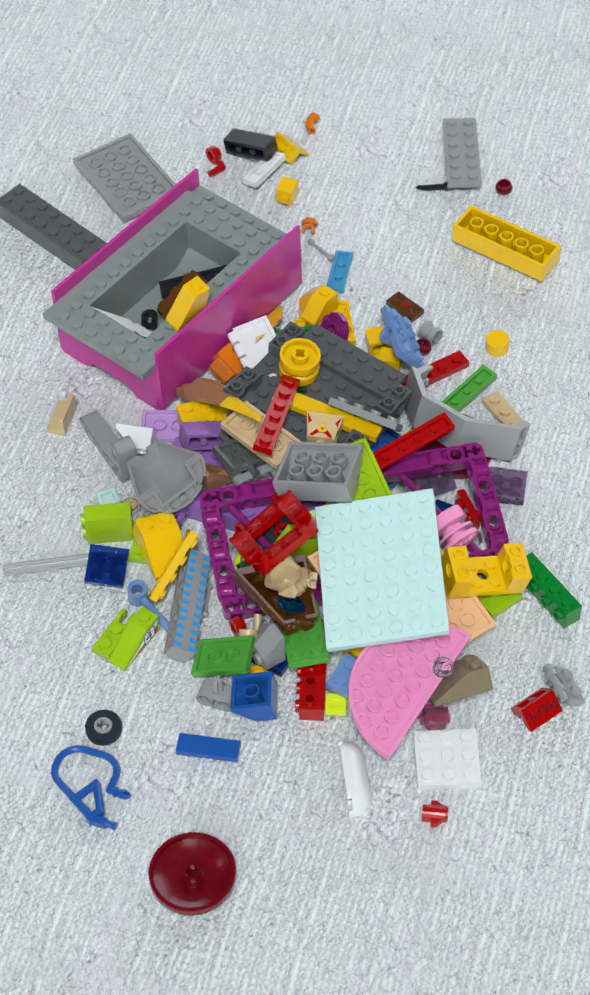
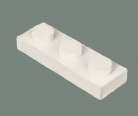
(263, 170)

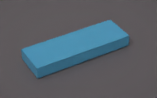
(340, 271)

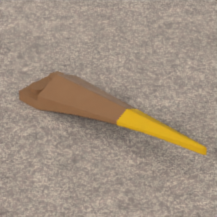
(212, 392)

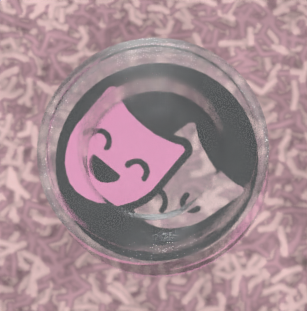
(442, 667)

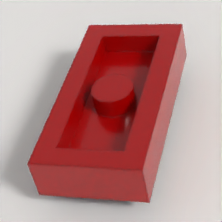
(468, 507)

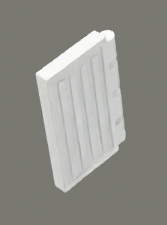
(245, 344)

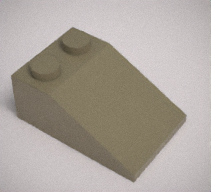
(467, 679)

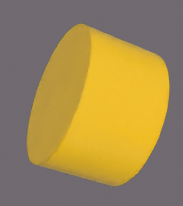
(497, 343)

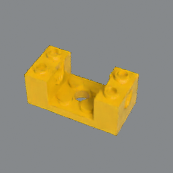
(504, 573)

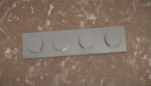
(373, 415)

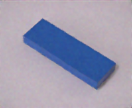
(208, 747)

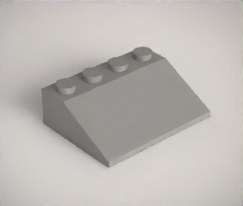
(320, 471)

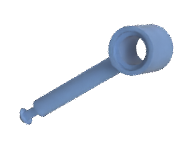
(142, 599)

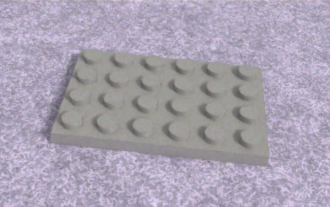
(124, 176)

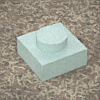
(107, 496)

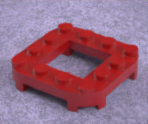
(283, 505)

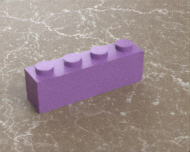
(200, 435)

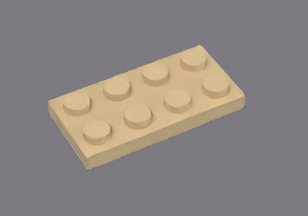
(246, 430)

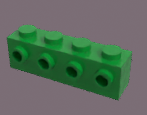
(552, 593)

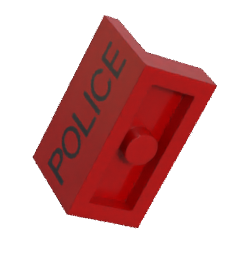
(538, 708)

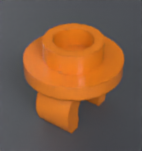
(309, 222)

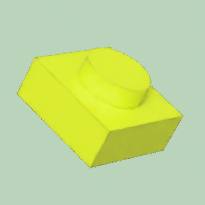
(335, 705)

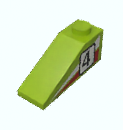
(135, 638)

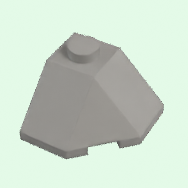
(269, 646)

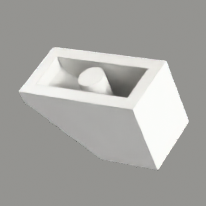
(141, 436)

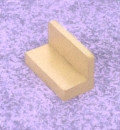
(62, 416)

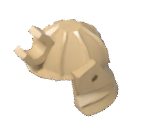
(290, 578)

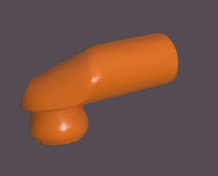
(309, 123)

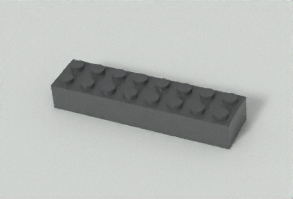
(48, 226)

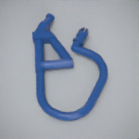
(94, 817)

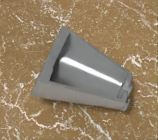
(166, 477)

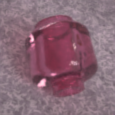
(434, 717)

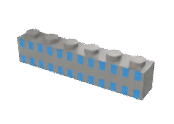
(187, 606)

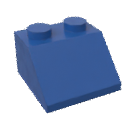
(255, 696)

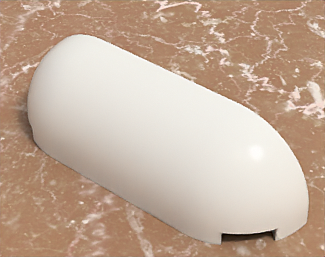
(355, 778)

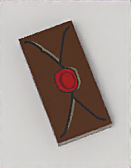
(405, 306)

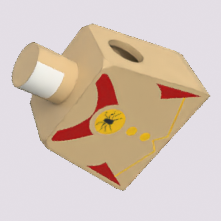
(323, 427)

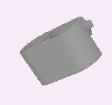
(215, 694)

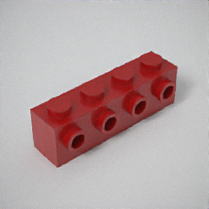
(312, 692)

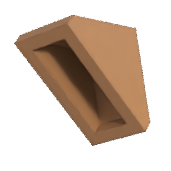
(215, 477)

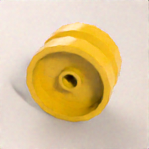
(300, 360)

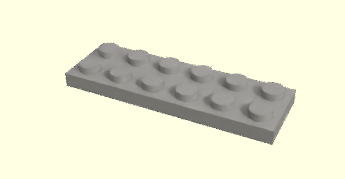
(462, 153)

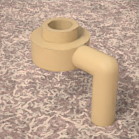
(257, 619)

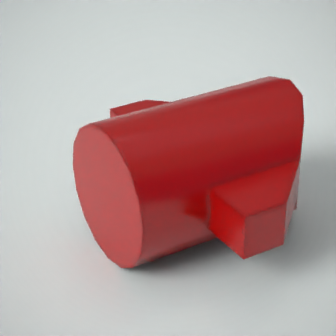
(435, 813)

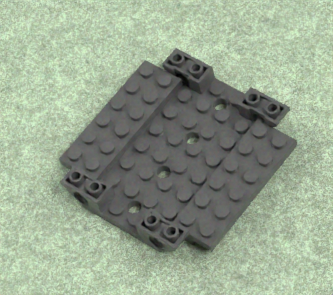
(343, 373)

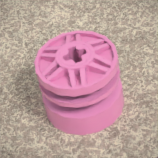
(453, 530)

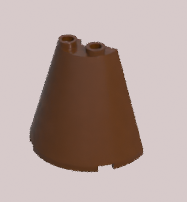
(268, 599)

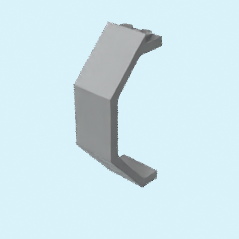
(496, 438)

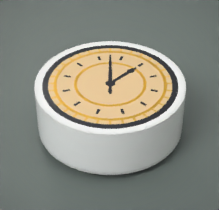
(135, 505)

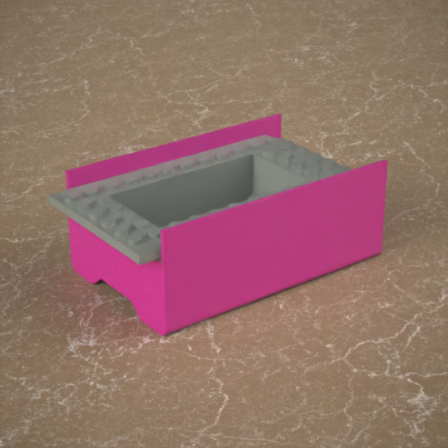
(172, 237)

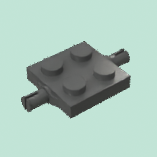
(236, 456)

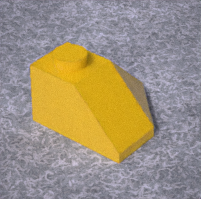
(317, 304)

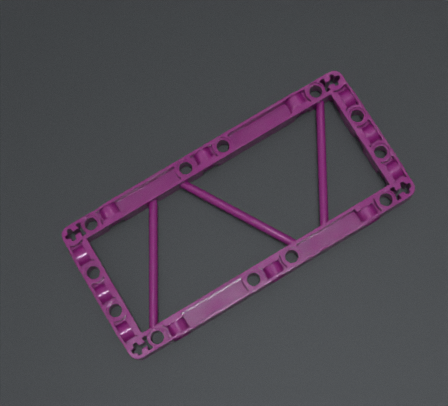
(417, 465)

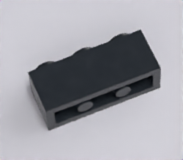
(250, 144)

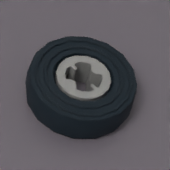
(94, 724)

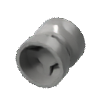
(429, 332)

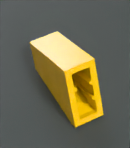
(188, 304)

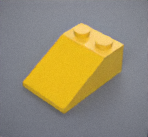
(157, 540)

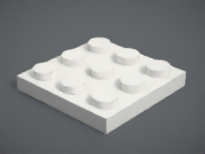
(447, 759)

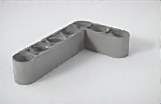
(114, 451)

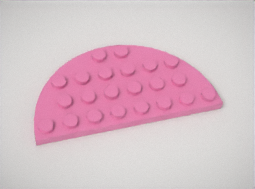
(395, 684)

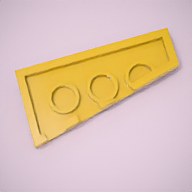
(159, 590)

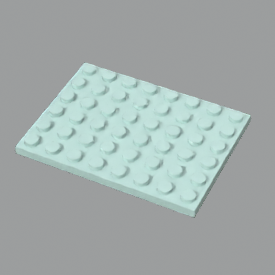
(381, 571)

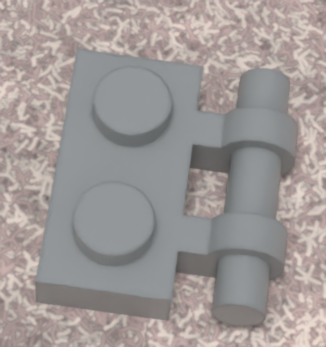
(564, 685)

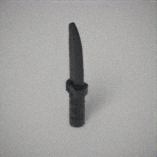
(435, 187)

